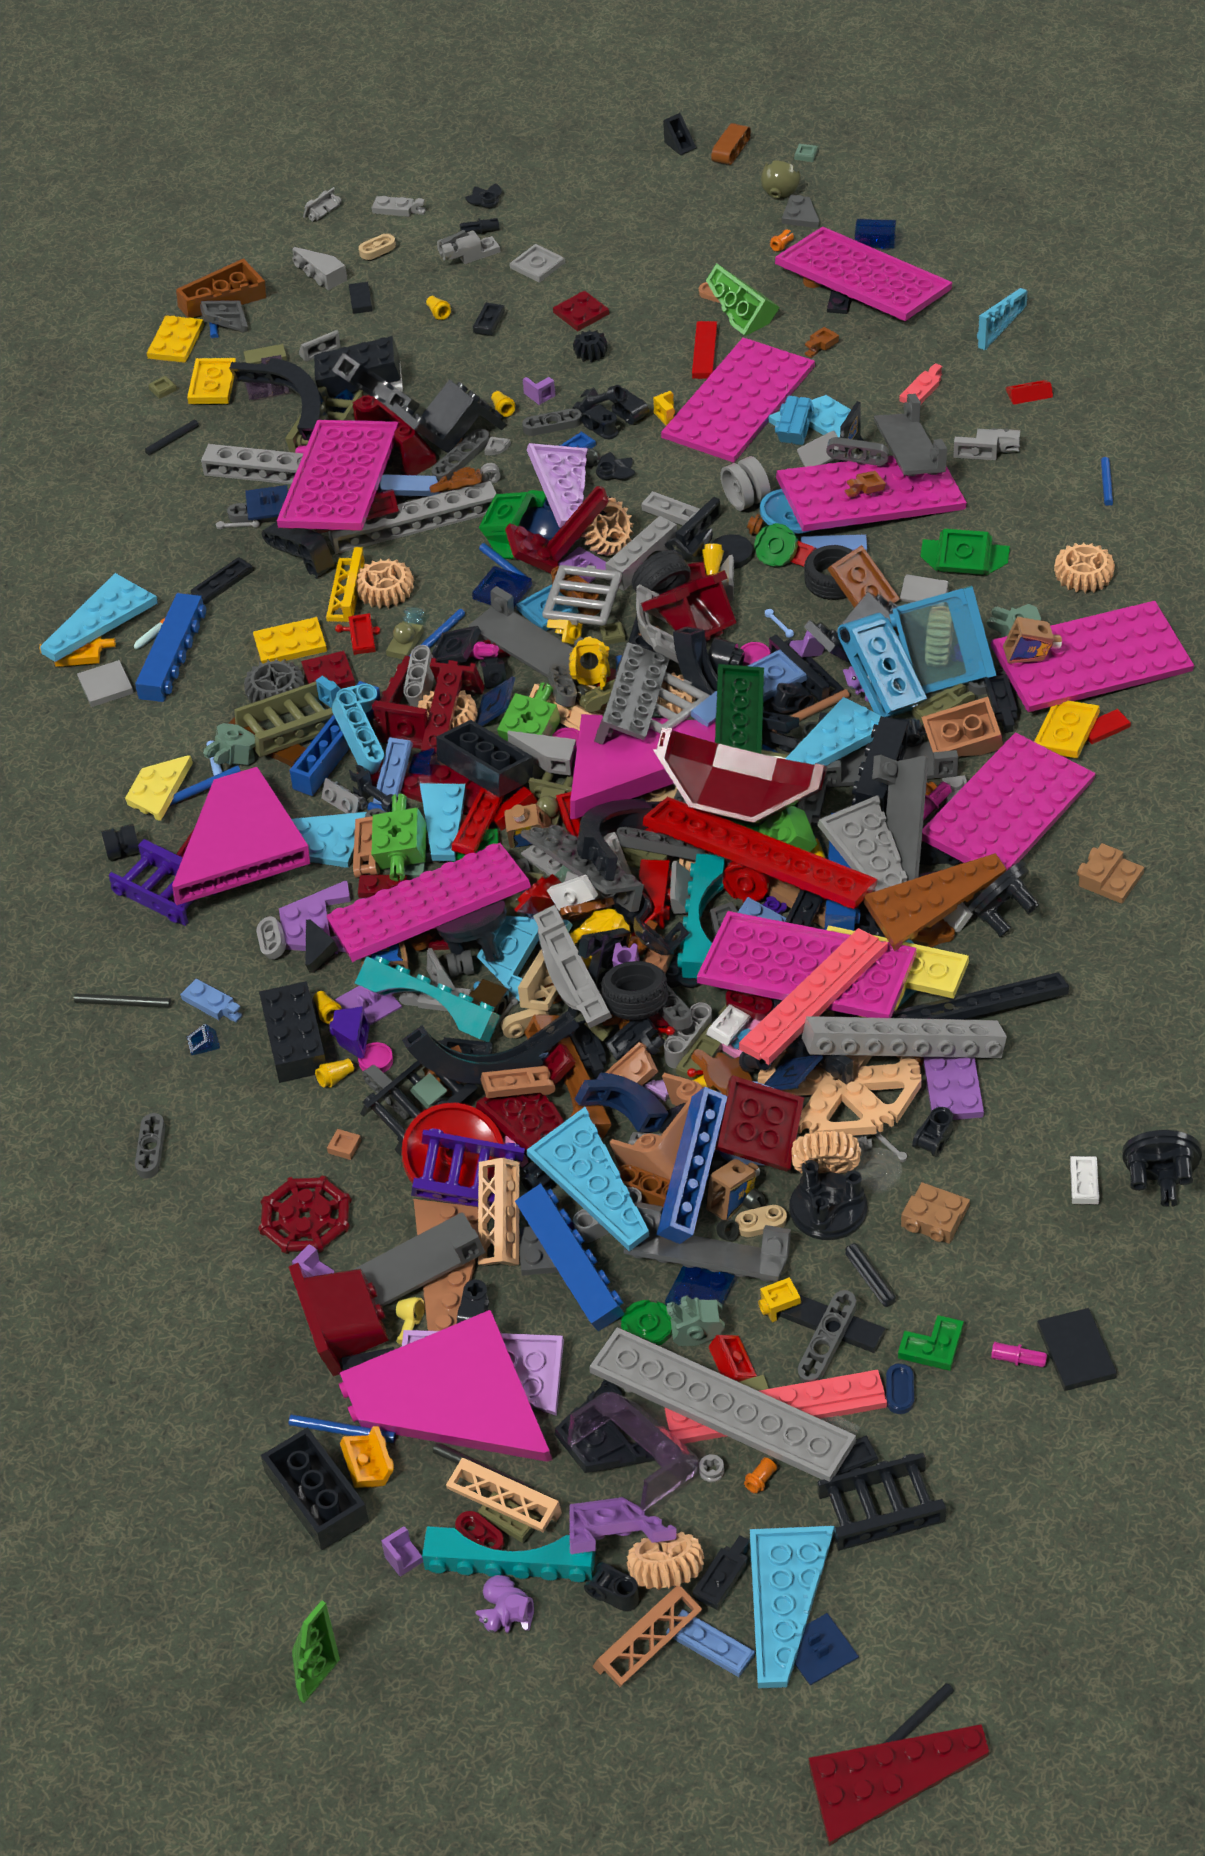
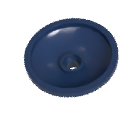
(540, 521)

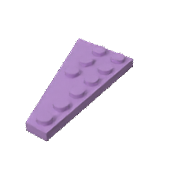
(561, 477)
(535, 1361)

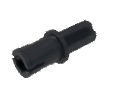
(481, 225)

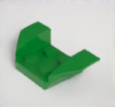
(505, 510)
(964, 552)

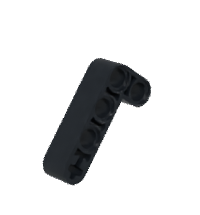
(301, 543)

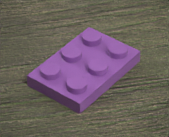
(954, 1085)

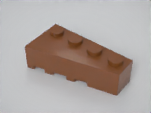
(229, 283)

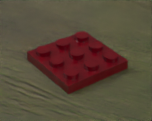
(759, 1123)

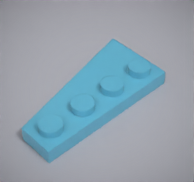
(999, 316)
(443, 817)

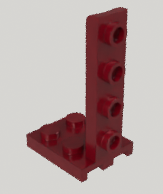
(544, 553)
(450, 681)
(396, 719)

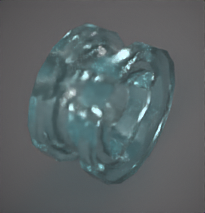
(413, 615)

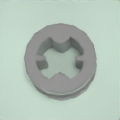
(490, 467)
(710, 1461)

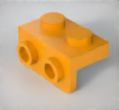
(367, 1459)

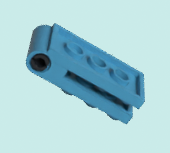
(881, 665)

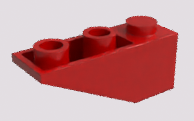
(656, 881)
(536, 897)

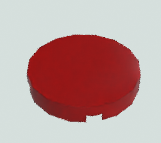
(745, 882)

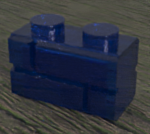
(876, 233)

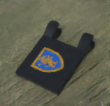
(852, 425)

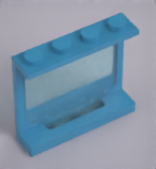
(944, 639)

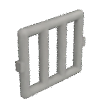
(574, 618)
(674, 718)

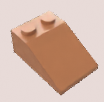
(964, 728)

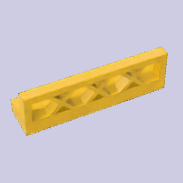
(350, 597)

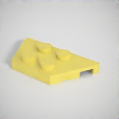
(156, 786)

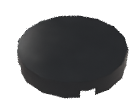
(738, 547)

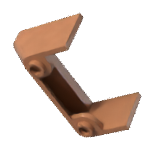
(657, 1152)

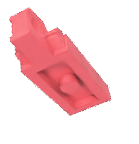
(924, 384)

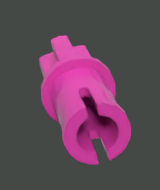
(484, 650)
(935, 798)
(1018, 1355)

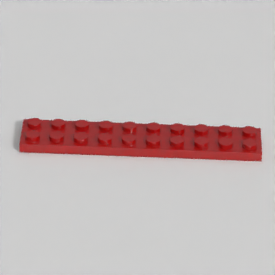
(760, 852)

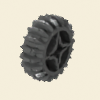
(261, 679)

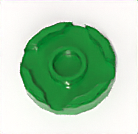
(776, 545)
(646, 1328)

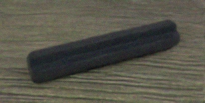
(870, 1275)

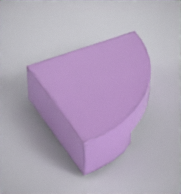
(658, 1089)

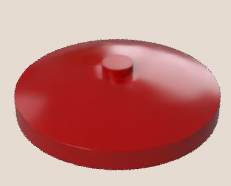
(453, 1120)

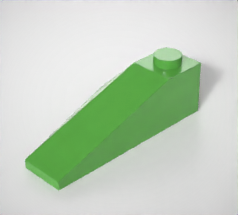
(742, 303)
(314, 1651)

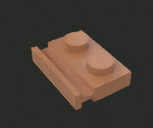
(635, 1065)

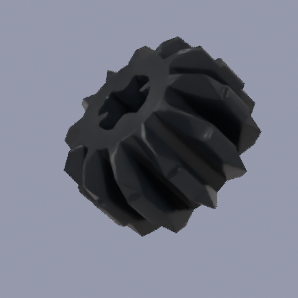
(590, 345)

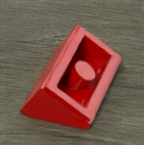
(1030, 391)
(522, 797)
(731, 1357)

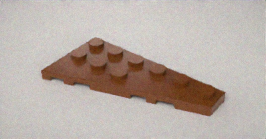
(924, 901)

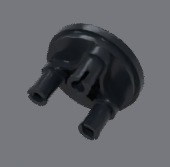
(1005, 887)
(475, 926)
(1163, 1157)
(828, 1203)

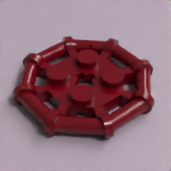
(305, 1201)

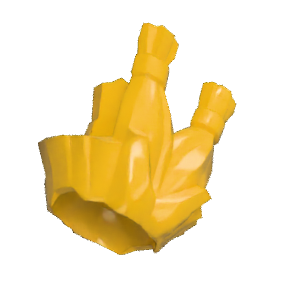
(590, 676)
(599, 921)

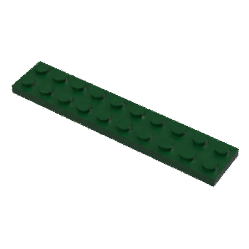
(739, 712)

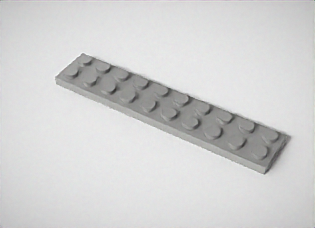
(723, 1404)

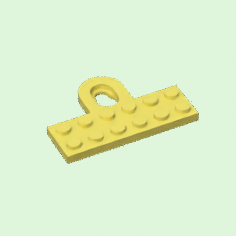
(932, 970)

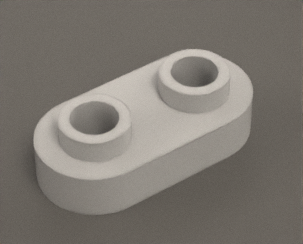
(271, 937)

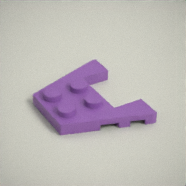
(313, 907)
(612, 1516)

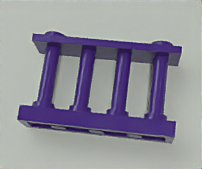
(167, 864)
(451, 1190)

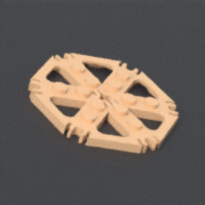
(856, 1095)

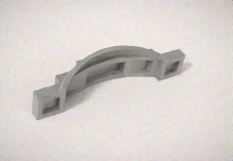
(568, 968)

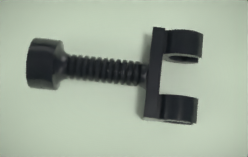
(614, 394)
(367, 790)

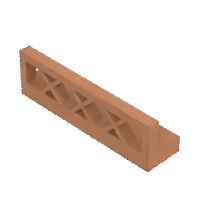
(638, 1631)

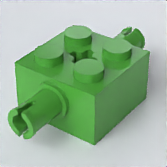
(531, 714)
(790, 827)
(398, 838)

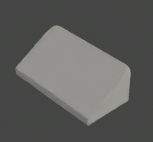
(321, 344)
(815, 451)
(728, 584)
(920, 588)
(679, 887)
(437, 971)

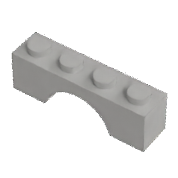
(638, 549)

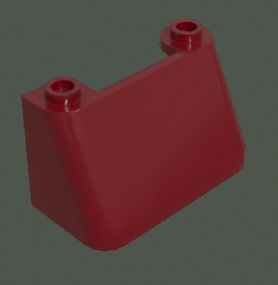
(416, 453)

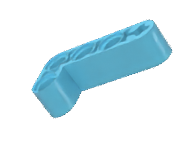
(356, 726)

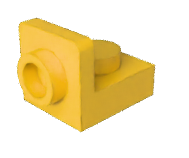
(664, 407)
(565, 628)
(778, 1298)

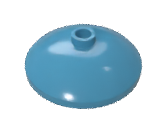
(776, 509)

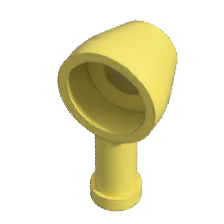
(405, 1310)

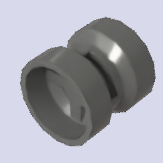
(454, 966)

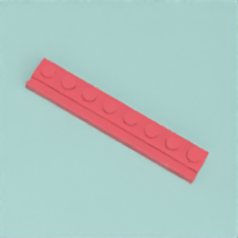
(813, 996)
(818, 1398)

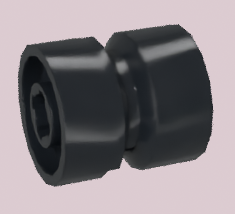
(120, 841)

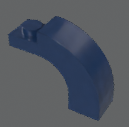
(625, 1096)

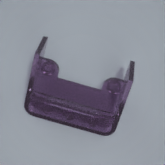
(675, 1458)

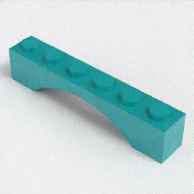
(706, 883)
(469, 1017)
(450, 1551)

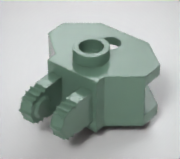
(1007, 618)
(231, 746)
(694, 1319)

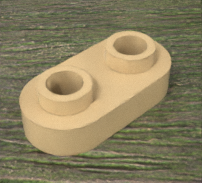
(377, 246)
(516, 1024)
(759, 1218)

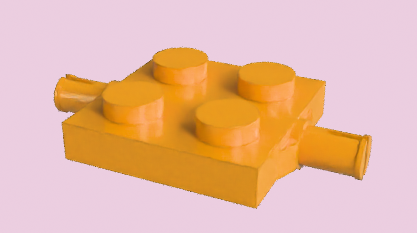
(86, 654)

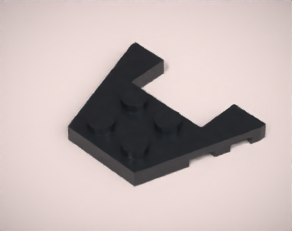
(601, 948)
(604, 1446)

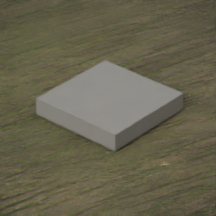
(537, 263)
(105, 683)

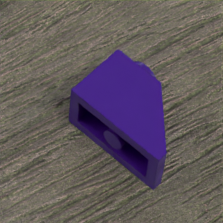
(351, 1030)

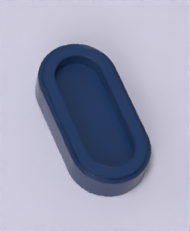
(899, 1388)

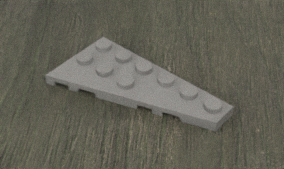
(865, 842)

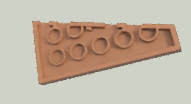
(444, 1293)

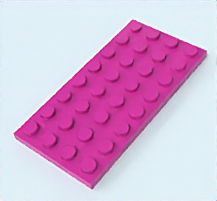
(863, 273)
(738, 399)
(338, 475)
(821, 501)
(1099, 657)
(1008, 803)
(427, 901)
(776, 956)

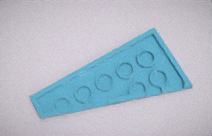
(106, 609)
(837, 734)
(329, 837)
(586, 1171)
(785, 1581)

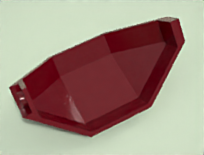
(734, 779)

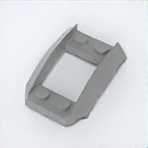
(657, 638)

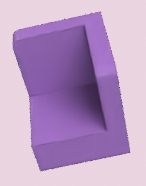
(541, 391)
(808, 646)
(310, 1263)
(401, 1552)

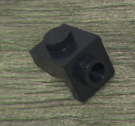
(493, 671)

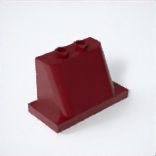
(696, 605)
(340, 1313)

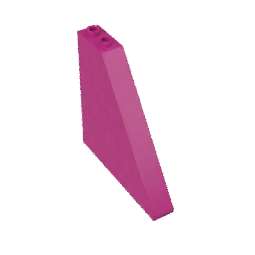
(622, 765)
(238, 839)
(449, 1391)

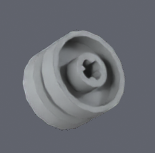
(745, 483)

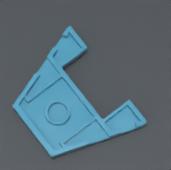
(826, 417)
(515, 942)

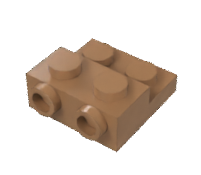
(1109, 873)
(934, 1213)

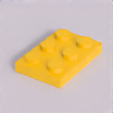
(175, 339)
(211, 381)
(290, 640)
(1067, 727)

